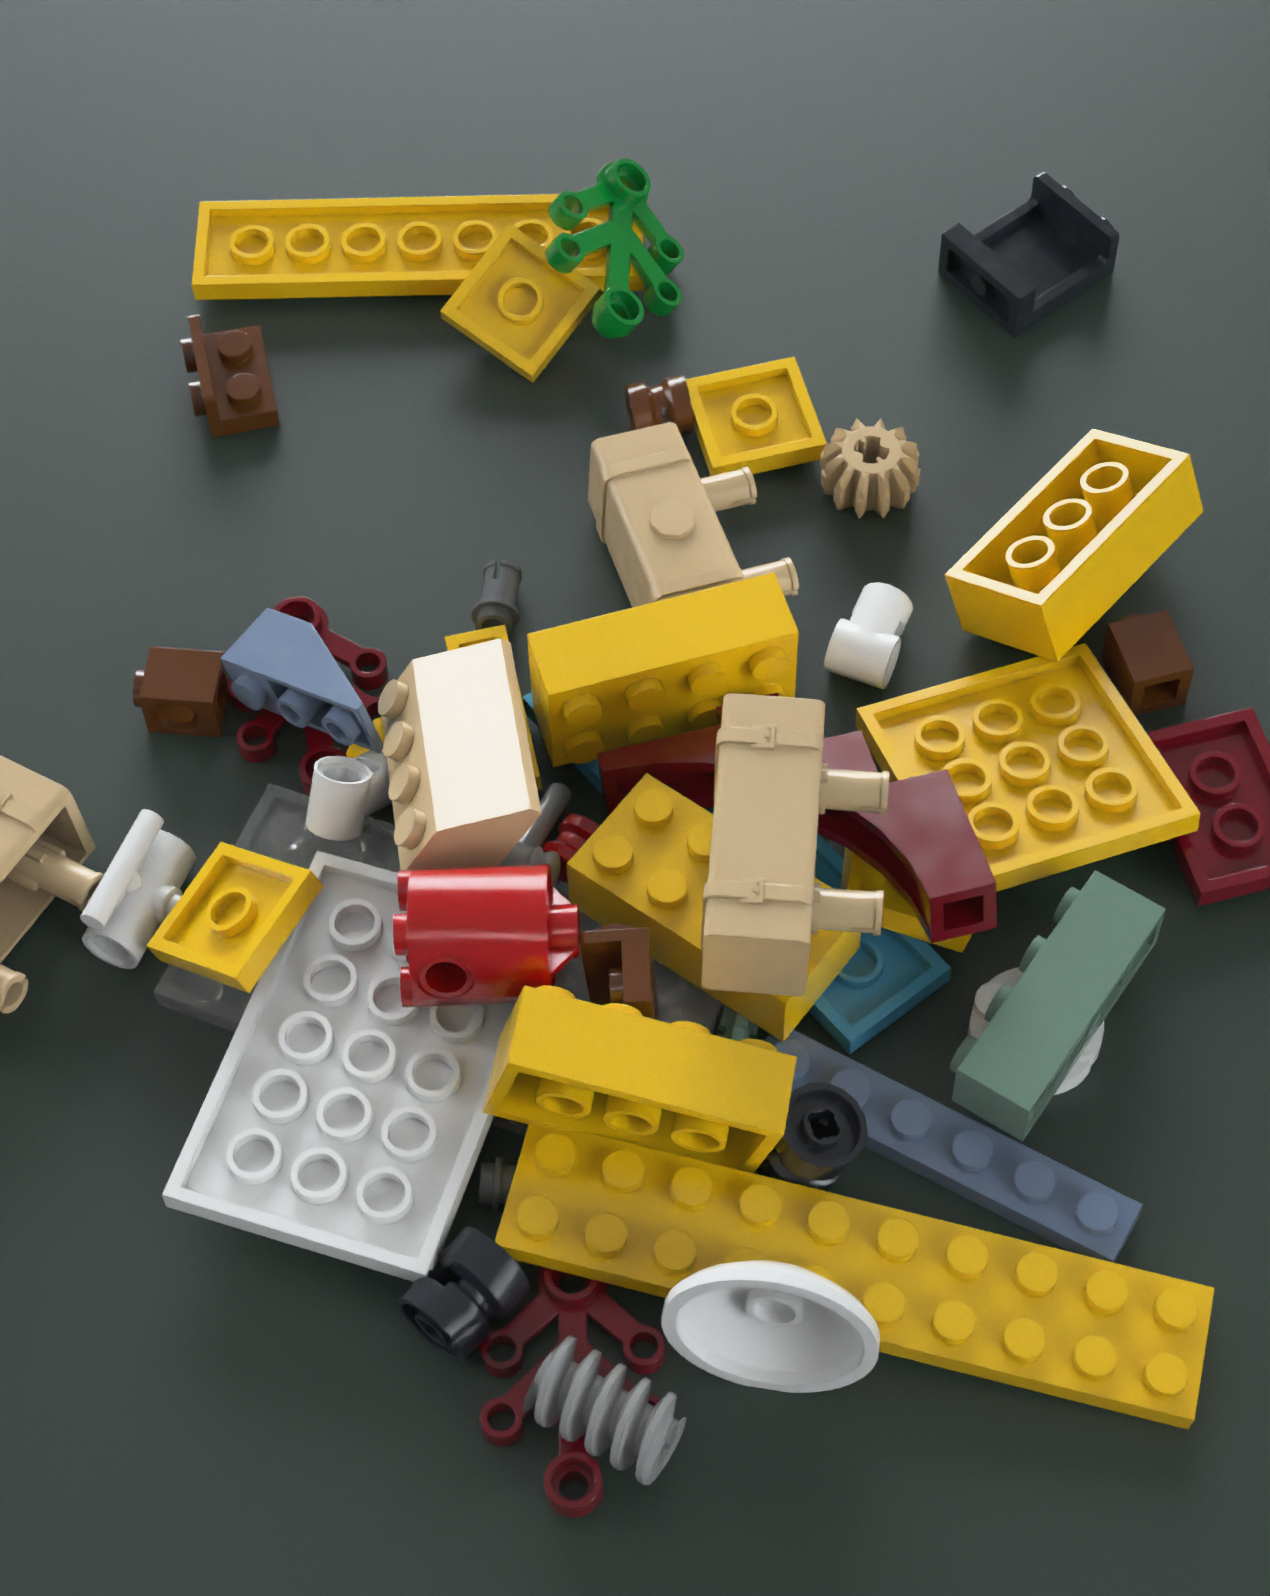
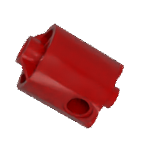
(481, 934)

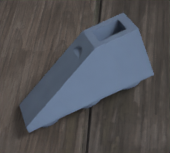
(292, 673)

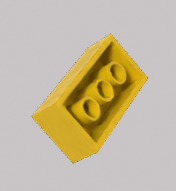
(1075, 543)
(659, 667)
(651, 872)
(639, 1079)

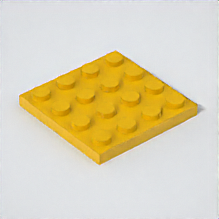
(1040, 762)

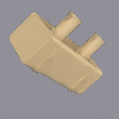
(664, 519)
(764, 846)
(39, 860)

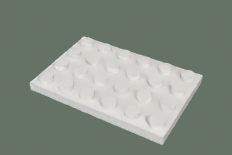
(335, 1102)

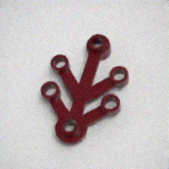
(319, 743)
(572, 1315)

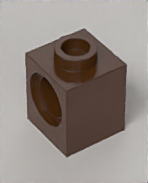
(183, 691)

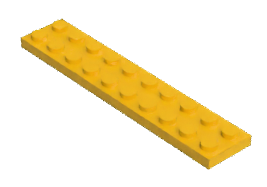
(929, 1283)

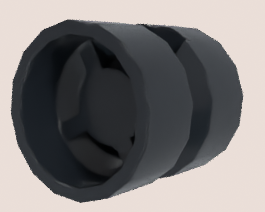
(820, 1137)
(469, 1288)

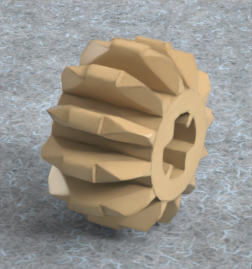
(870, 468)

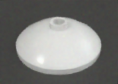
(771, 1327)

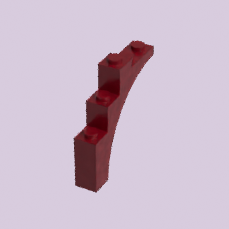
(918, 846)

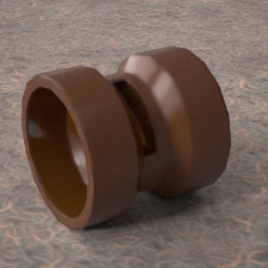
(646, 401)

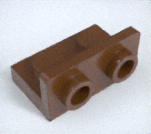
(232, 380)
(620, 967)

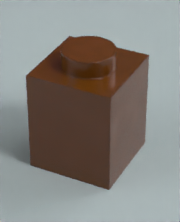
(1147, 662)

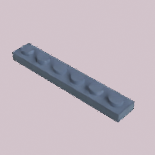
(972, 1157)

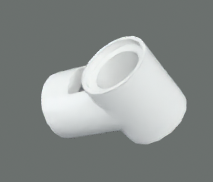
(870, 641)
(345, 793)

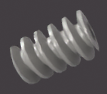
(605, 1411)

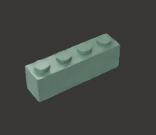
(1056, 1004)

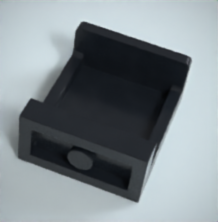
(1030, 257)

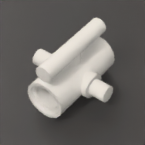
(136, 892)

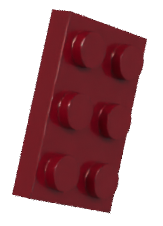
(1227, 776)

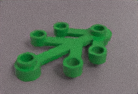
(625, 190)

